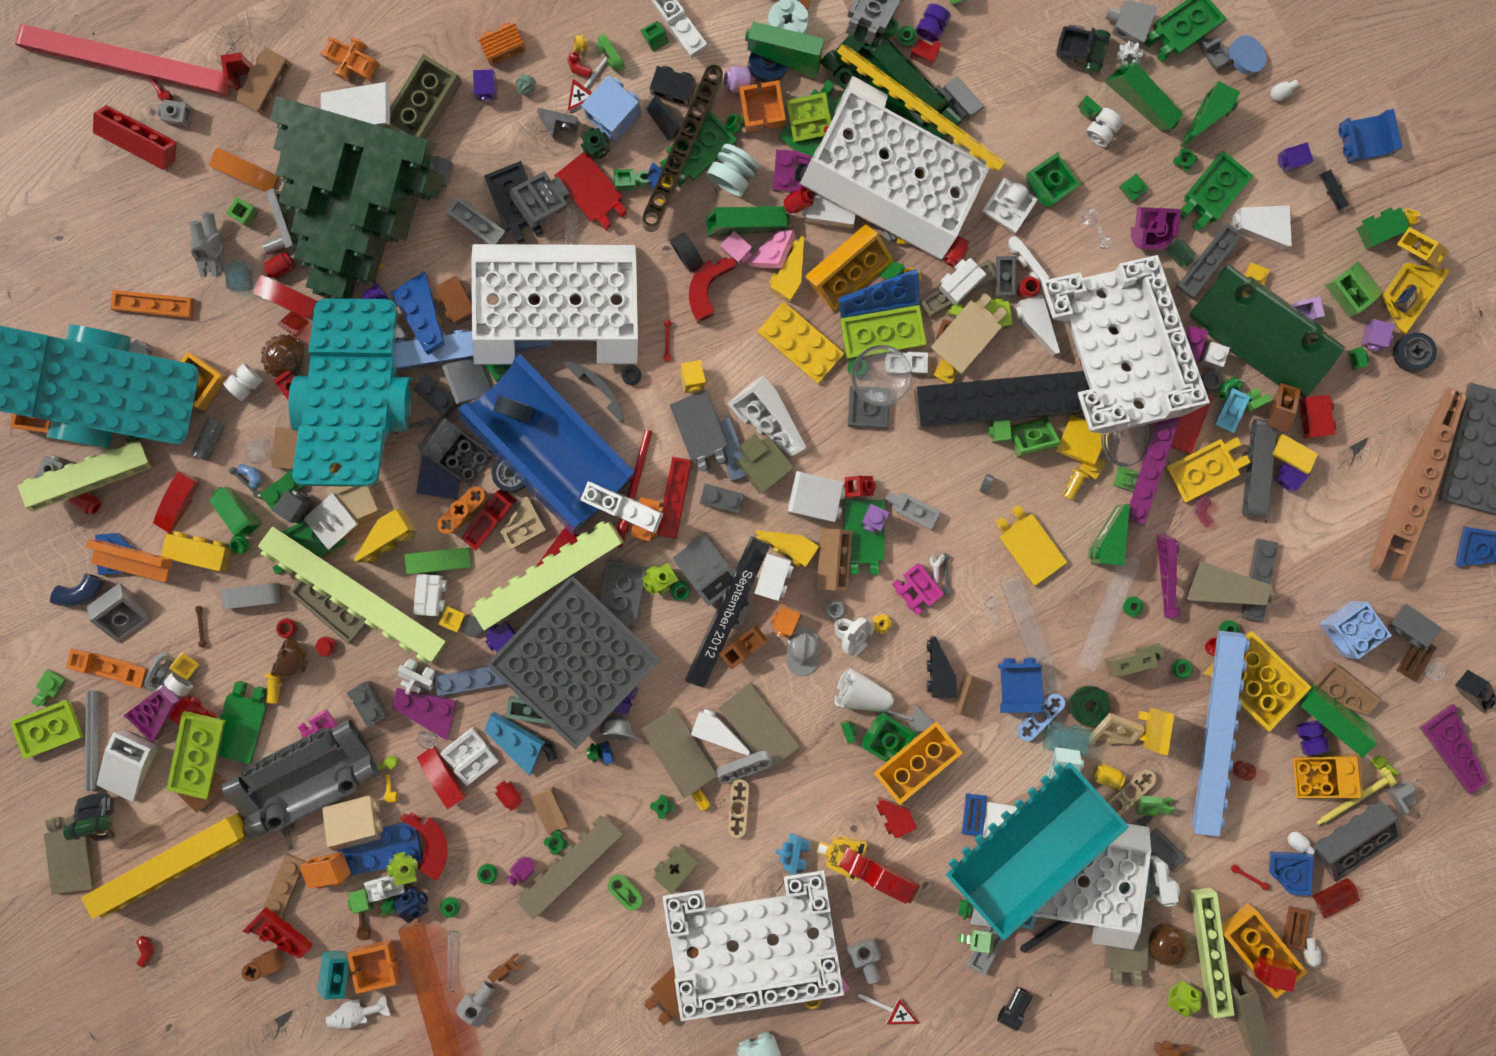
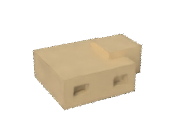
(357, 500)

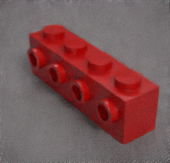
(134, 137)

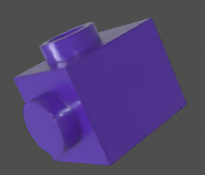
(485, 85)
(1295, 157)
(1290, 477)
(499, 635)

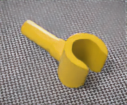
(390, 796)

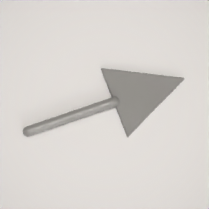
(918, 721)

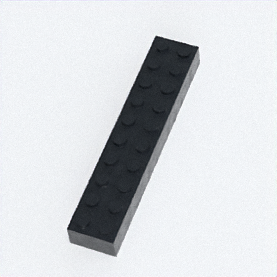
(999, 399)

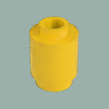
(1109, 776)

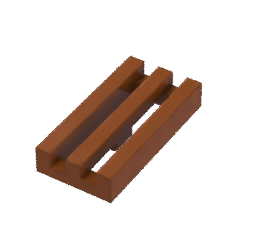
(1288, 928)

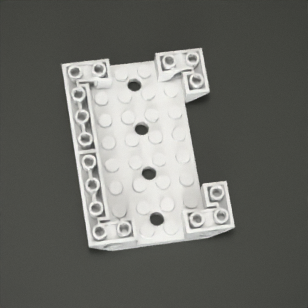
(887, 189)
(554, 275)
(1148, 341)
(1100, 903)
(756, 972)

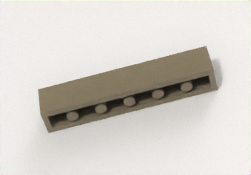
(570, 866)

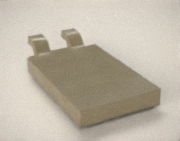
(67, 860)
(1130, 960)

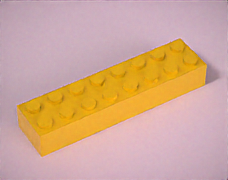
(165, 867)

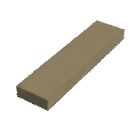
(938, 301)

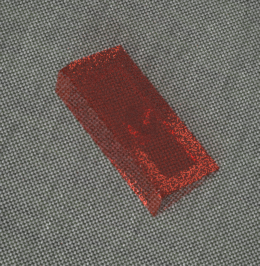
(1336, 897)

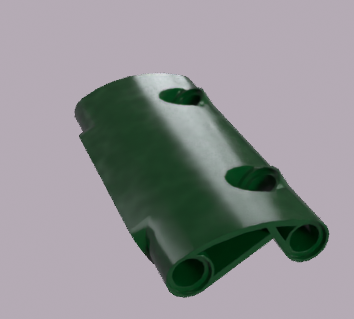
(895, 64)
(1266, 331)

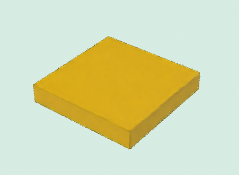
(1080, 442)

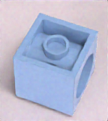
(612, 108)
(1355, 629)

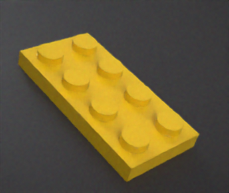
(800, 342)

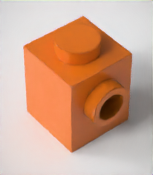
(785, 621)

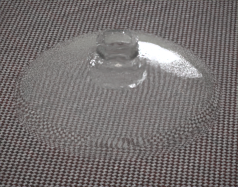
(895, 375)
(1126, 446)

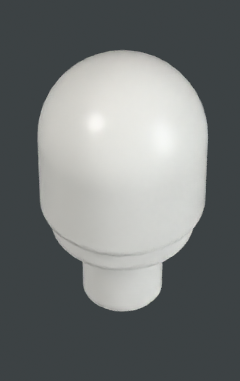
(1283, 90)
(1300, 843)
(1312, 954)

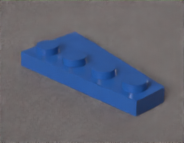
(884, 296)
(420, 312)
(1476, 547)

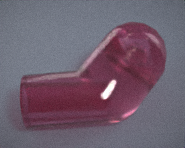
(1201, 511)

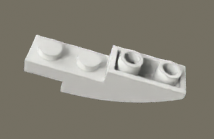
(680, 26)
(622, 506)

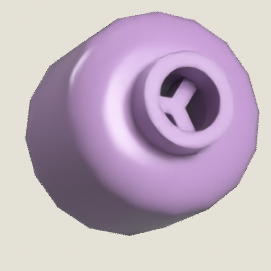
(737, 77)

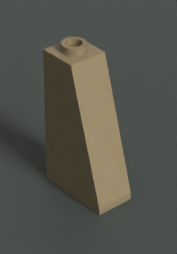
(1226, 587)
(1250, 1016)

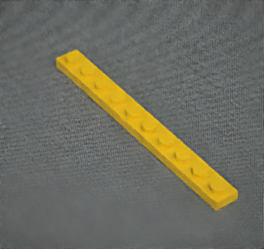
(928, 113)

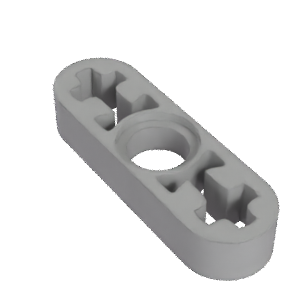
(744, 767)

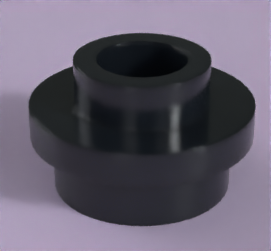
(631, 368)

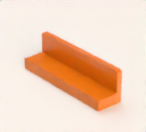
(130, 560)

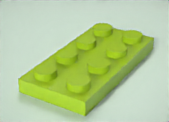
(895, 328)
(195, 755)

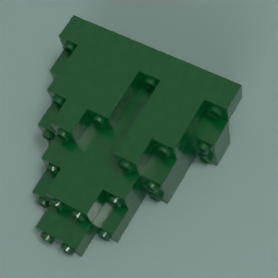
(349, 191)

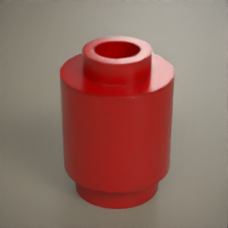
(798, 200)
(956, 251)
(279, 265)
(1031, 283)
(86, 503)
(508, 795)

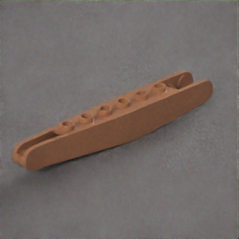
(1419, 485)

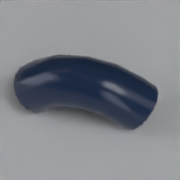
(77, 595)

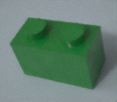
(1383, 228)

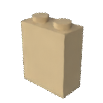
(352, 823)

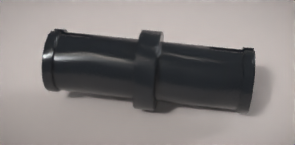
(1334, 189)

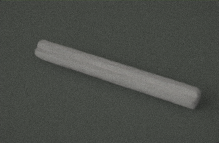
(91, 740)

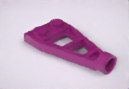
(785, 170)
(1168, 549)

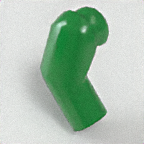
(1225, 387)

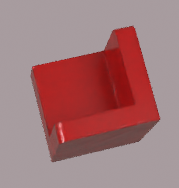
(925, 53)

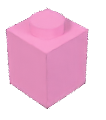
(737, 248)

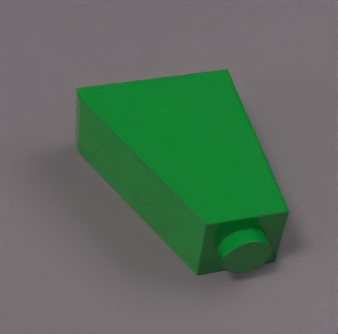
(234, 512)

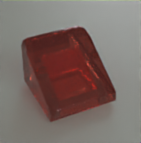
(293, 324)

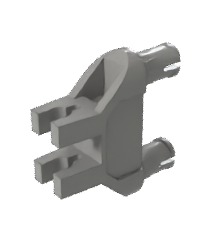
(207, 245)

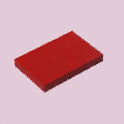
(1189, 429)

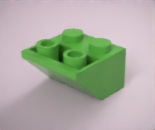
(1354, 289)

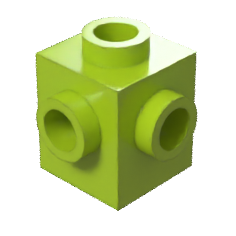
(659, 579)
(405, 875)
(1184, 999)

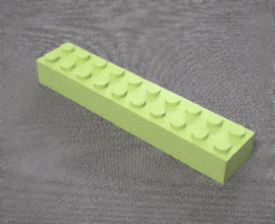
(351, 594)

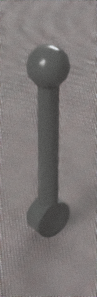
(428, 421)
(256, 493)
(947, 591)

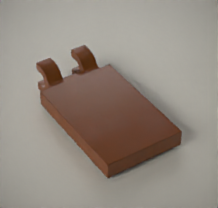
(666, 994)

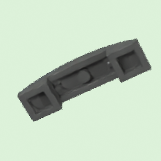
(580, 371)

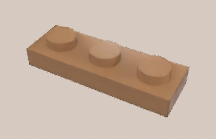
(284, 884)

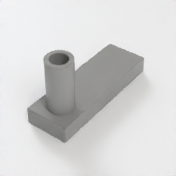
(287, 239)

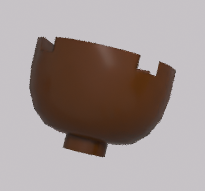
(290, 660)
(1168, 945)

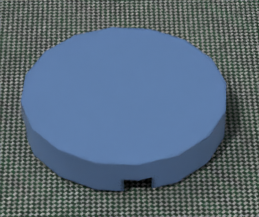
(1247, 55)

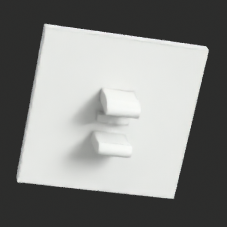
(330, 521)

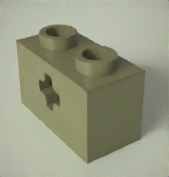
(672, 879)

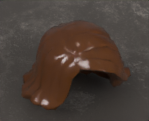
(282, 354)

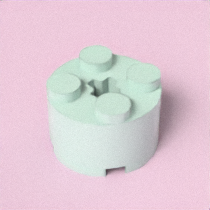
(789, 11)
(763, 1046)

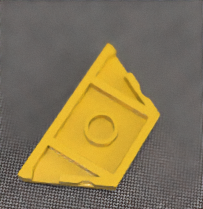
(1410, 274)

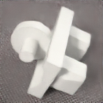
(408, 673)
(382, 888)

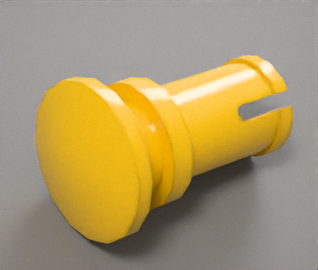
(1075, 484)
(273, 691)

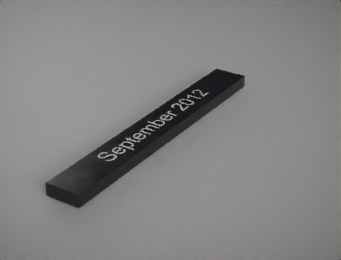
(727, 611)

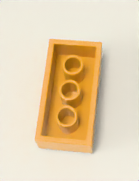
(1253, 937)

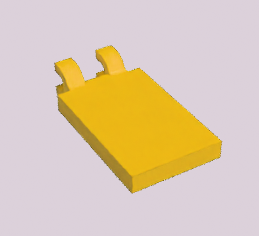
(1206, 469)
(1030, 546)
(1158, 730)

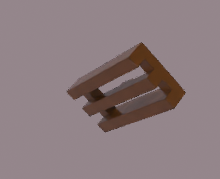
(1407, 658)

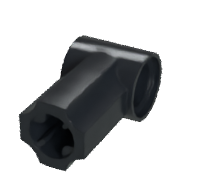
(1013, 1013)

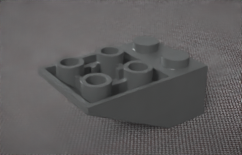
(455, 451)
(705, 569)

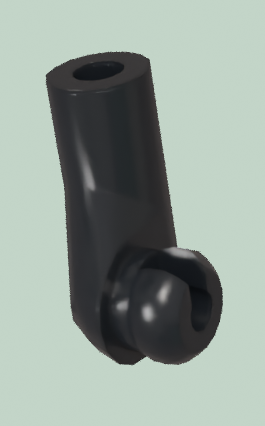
(549, 749)

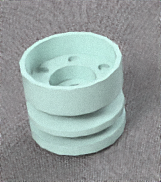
(735, 167)

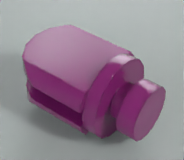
(521, 870)

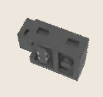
(540, 198)

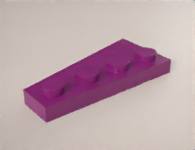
(153, 713)
(1451, 743)

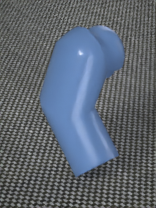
(252, 473)

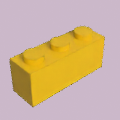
(196, 551)

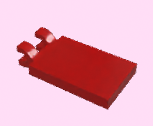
(591, 189)

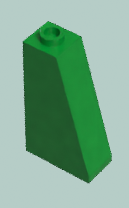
(786, 47)
(1145, 96)
(746, 220)
(1339, 720)

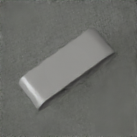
(251, 595)

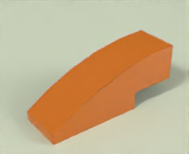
(243, 170)

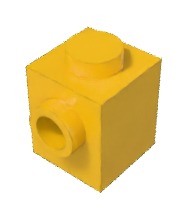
(692, 377)

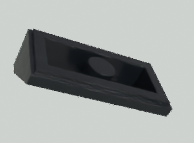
(663, 118)

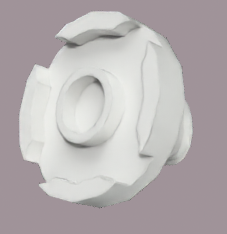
(855, 636)

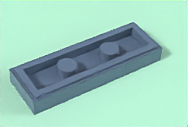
(731, 450)

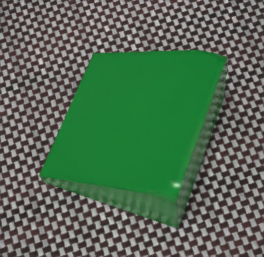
(655, 36)
(892, 270)

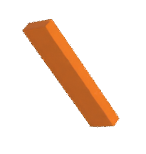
(152, 304)

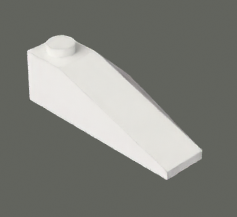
(765, 410)

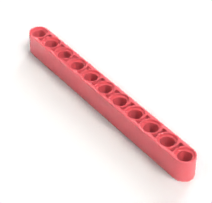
(121, 59)

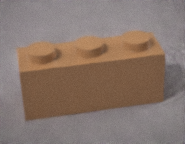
(263, 81)
(834, 559)

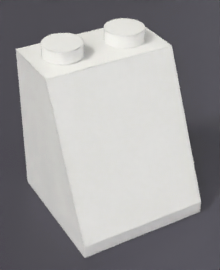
(816, 497)

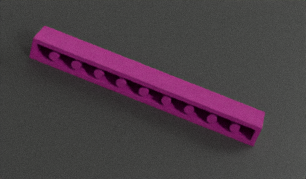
(1159, 447)

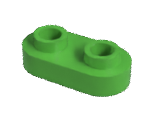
(614, 60)
(624, 892)

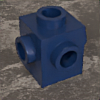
(411, 904)

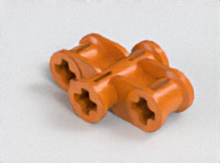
(350, 59)
(470, 507)

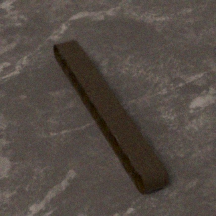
(683, 138)

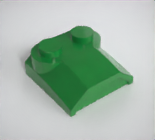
(1051, 180)
(886, 737)

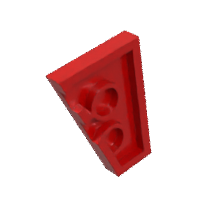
(276, 930)

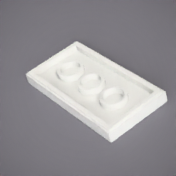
(363, 103)

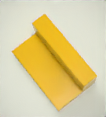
(1294, 453)

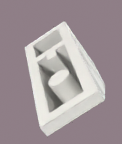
(1037, 321)
(716, 731)

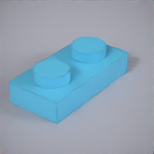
(1232, 411)

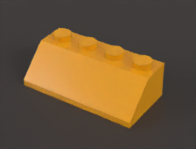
(850, 267)
(917, 763)

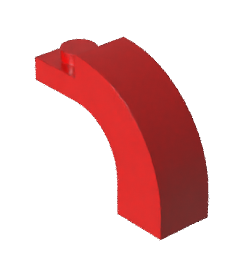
(702, 279)
(436, 844)

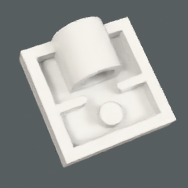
(1009, 205)

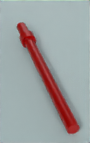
(623, 527)

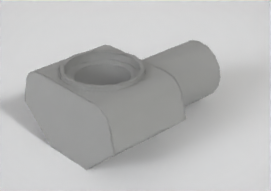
(867, 962)
(478, 1002)

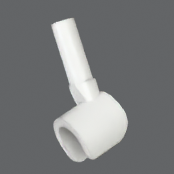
(936, 565)

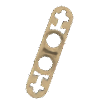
(1121, 795)

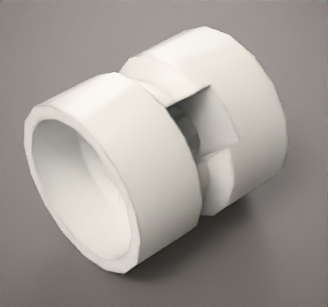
(1104, 127)
(242, 382)
(177, 685)

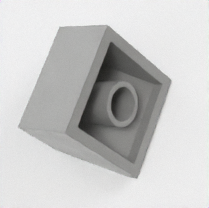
(117, 613)

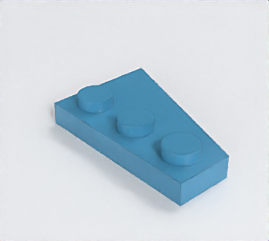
(515, 741)

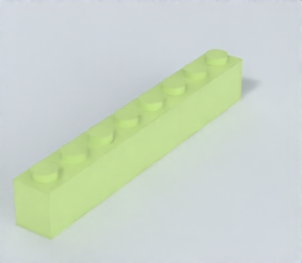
(547, 575)

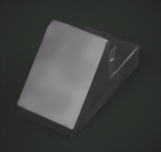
(554, 119)

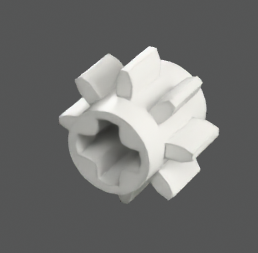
(1130, 53)

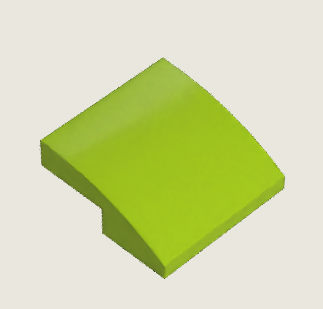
(808, 116)

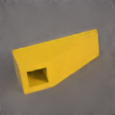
(789, 277)
(793, 545)

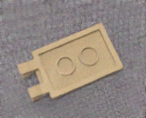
(968, 333)

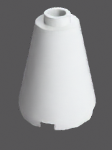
(861, 693)

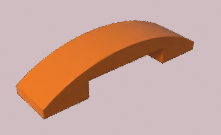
(107, 667)

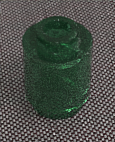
(1181, 252)

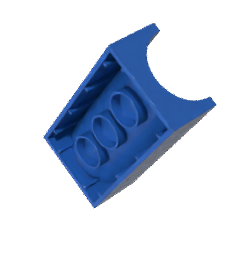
(551, 453)

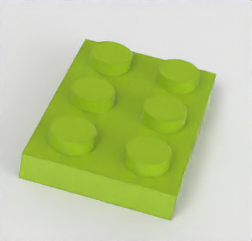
(46, 729)

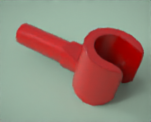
(166, 95)

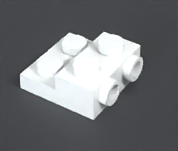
(1163, 887)

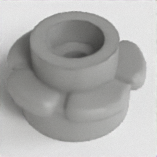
(834, 604)

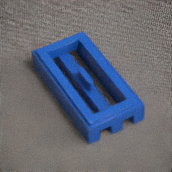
(975, 797)

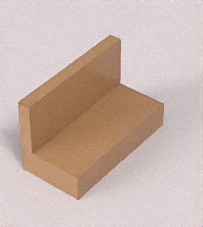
(969, 695)
(550, 810)

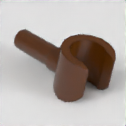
(362, 933)

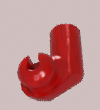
(576, 65)
(146, 949)

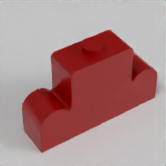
(879, 876)

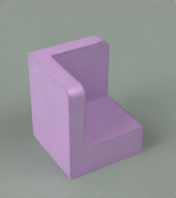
(1310, 307)

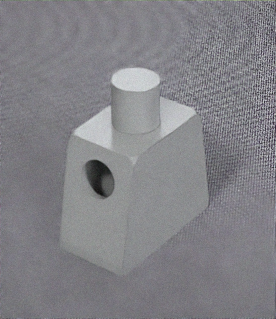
(1132, 21)

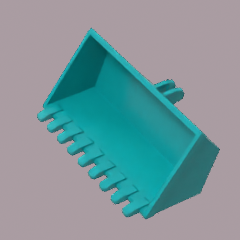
(1036, 849)

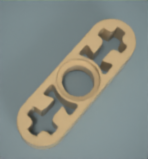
(742, 823)

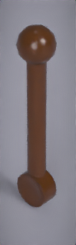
(202, 643)

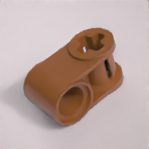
(264, 964)

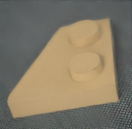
(523, 525)
(1116, 730)

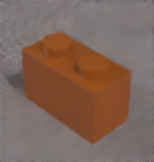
(455, 300)
(1283, 407)

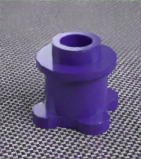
(375, 292)

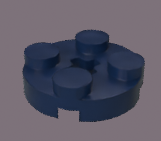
(765, 73)

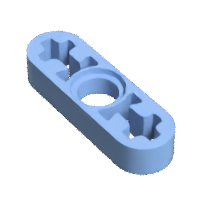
(1034, 732)

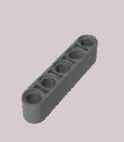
(1259, 470)

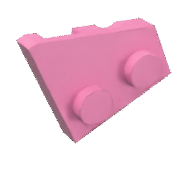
(773, 251)

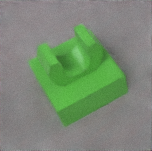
(1256, 400)
(1125, 478)

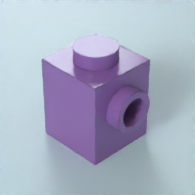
(1377, 335)
(874, 519)

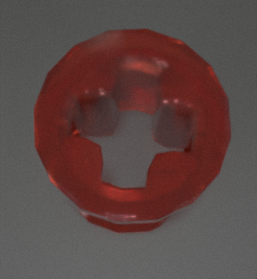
(1250, 769)

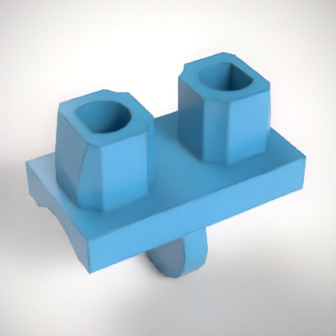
(791, 851)

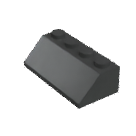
(1358, 840)

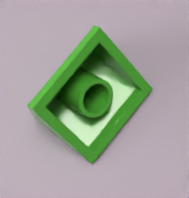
(1033, 436)

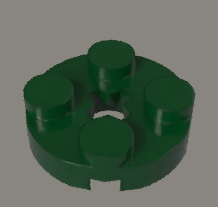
(1078, 701)

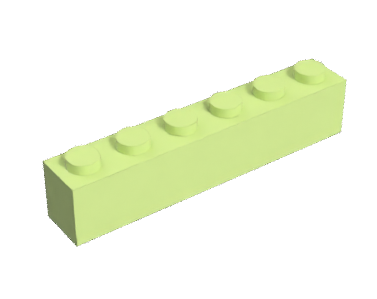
(84, 476)
(1212, 952)

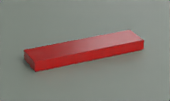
(674, 497)

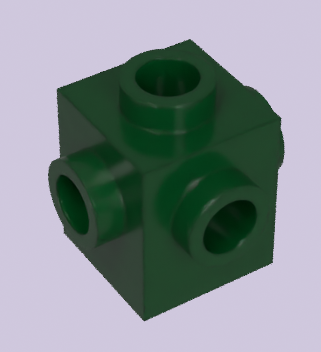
(596, 150)

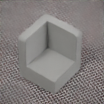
(1402, 796)

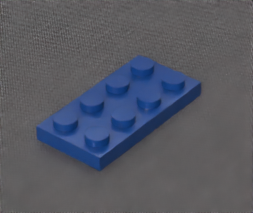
(376, 854)

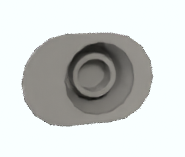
(803, 651)
(617, 728)

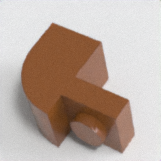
(743, 647)

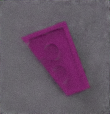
(427, 710)

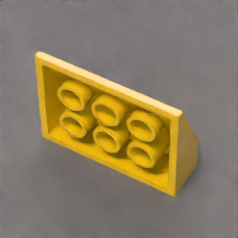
(1269, 685)

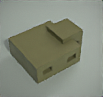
(762, 462)
(1142, 659)

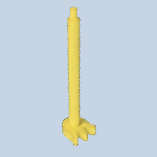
(1387, 779)

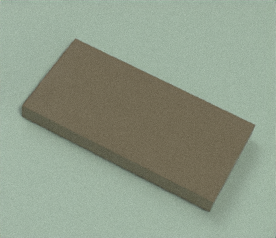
(328, 612)
(758, 725)
(678, 752)

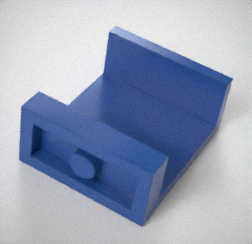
(1370, 136)
(1021, 686)

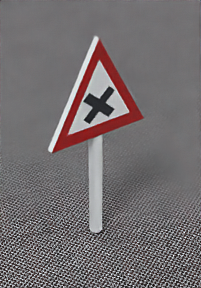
(579, 92)
(899, 1014)

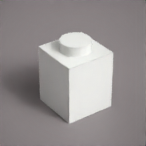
(1213, 355)

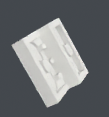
(469, 756)

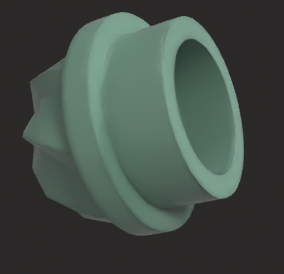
(525, 85)

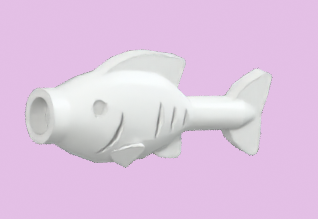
(352, 1014)

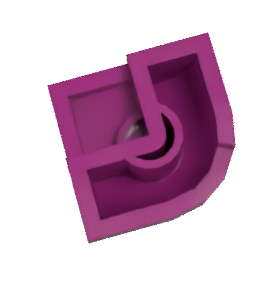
(1155, 227)

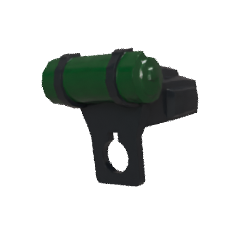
(1083, 47)
(91, 818)

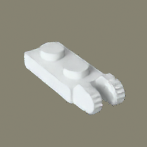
(1026, 259)

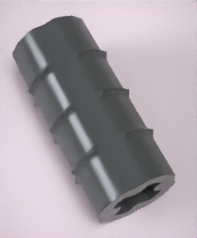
(208, 439)

